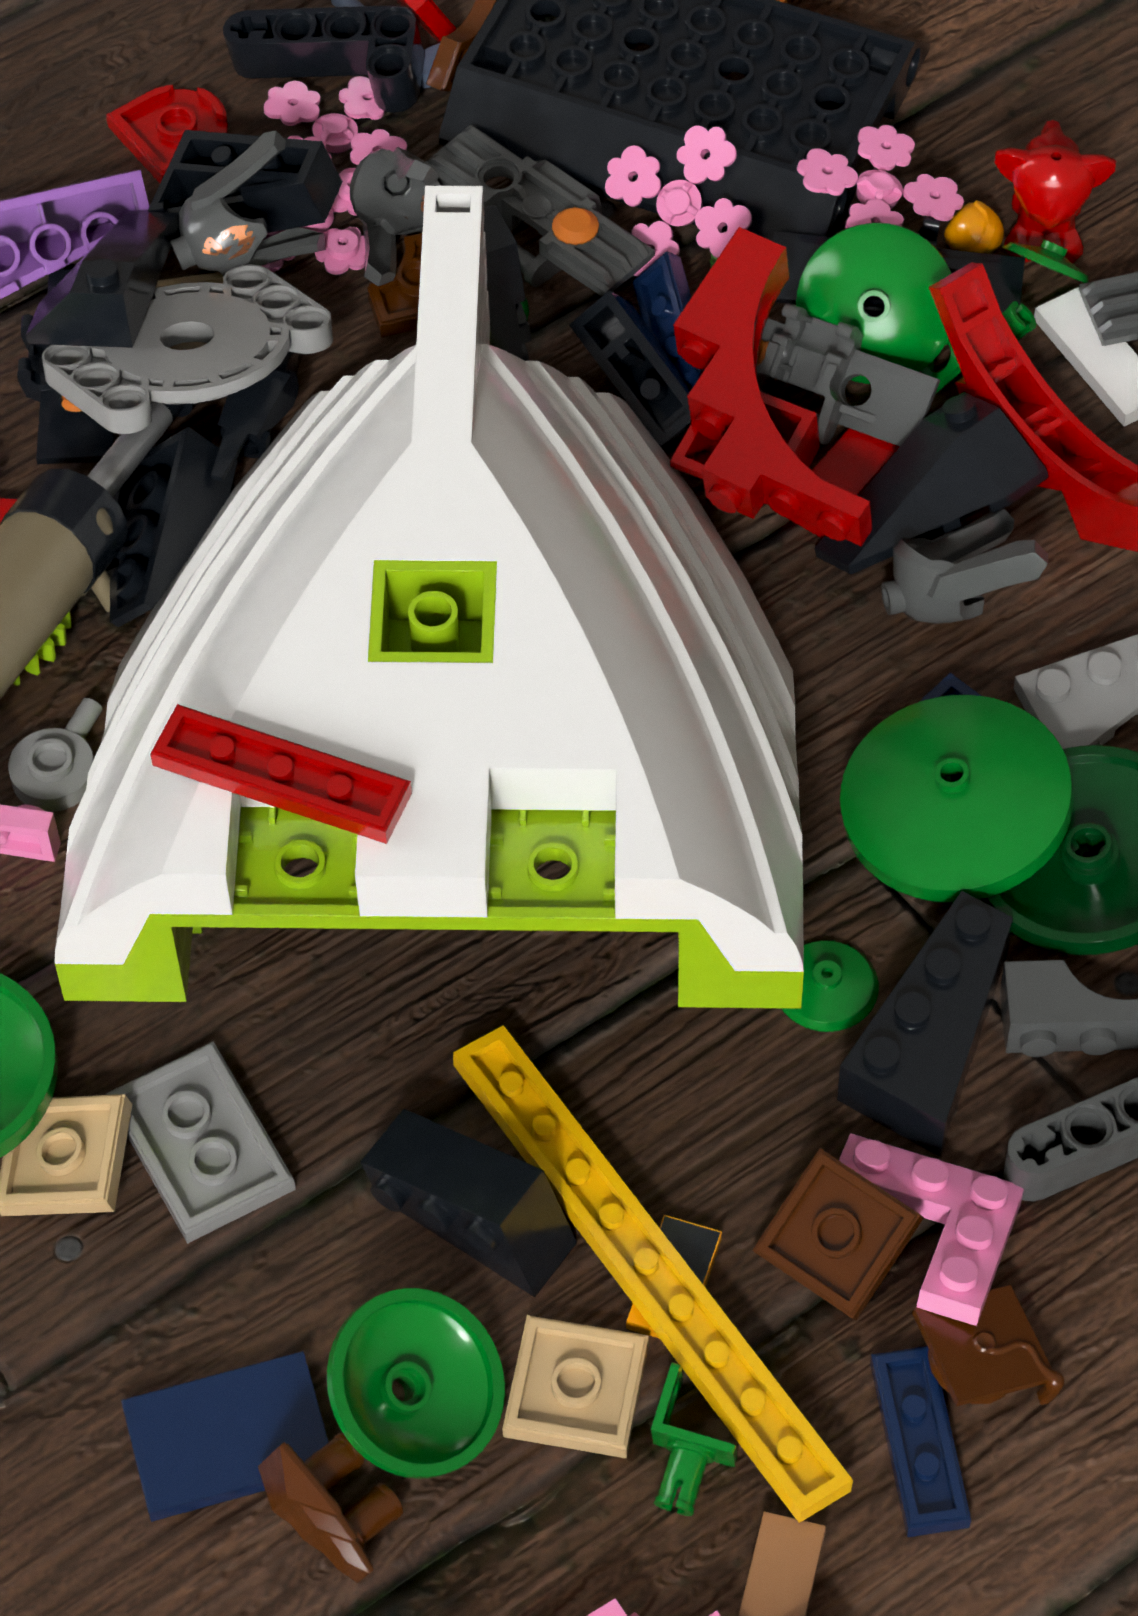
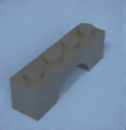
(1054, 1012)

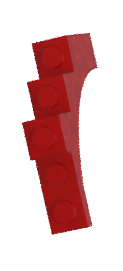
(752, 461)
(1092, 476)

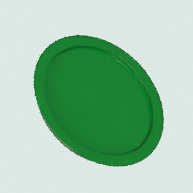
(1050, 256)
(837, 987)

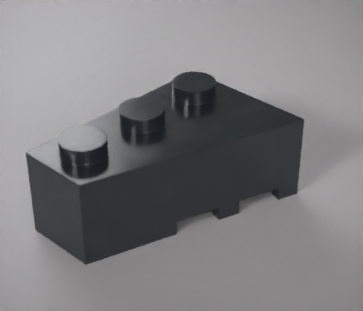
(287, 192)
(471, 1198)

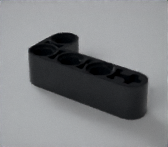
(332, 43)

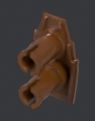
(301, 1497)

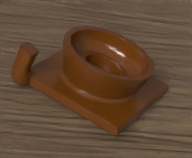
(990, 1358)

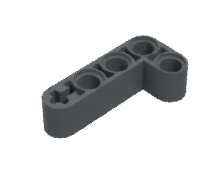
(1049, 1159)

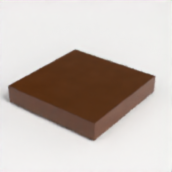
(838, 1234)

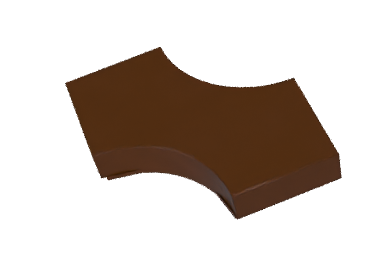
(455, 45)
(398, 301)

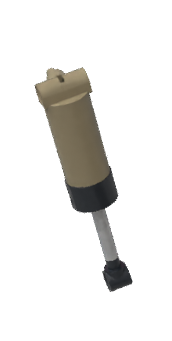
(62, 542)

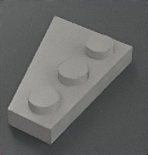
(1085, 694)

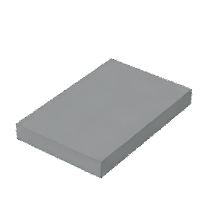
(203, 1143)

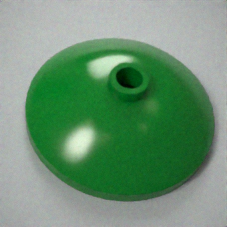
(886, 264)
(447, 1376)

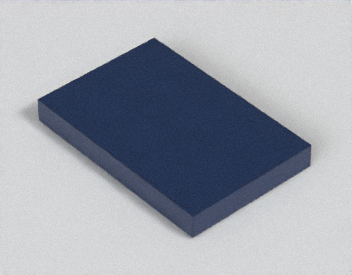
(210, 1434)

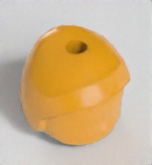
(975, 229)

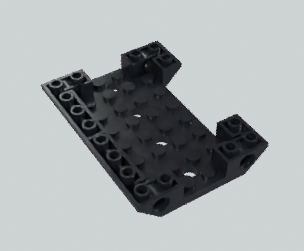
(584, 97)

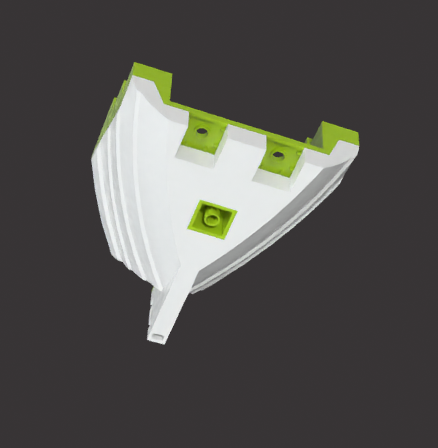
(485, 599)

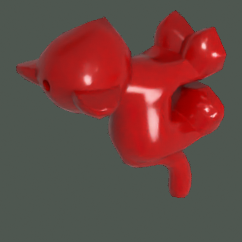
(1050, 188)

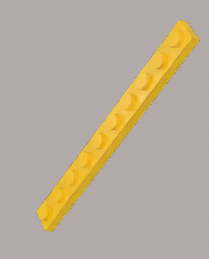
(654, 1276)

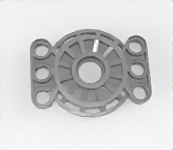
(247, 331)

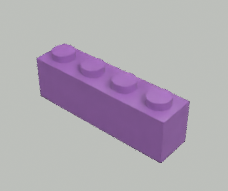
(61, 225)

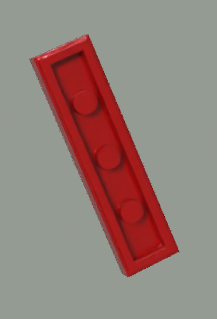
(281, 773)

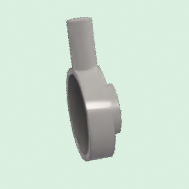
(54, 763)

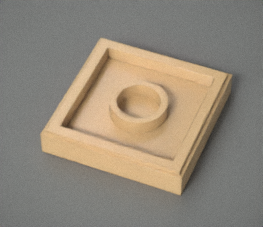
(68, 1159)
(576, 1386)

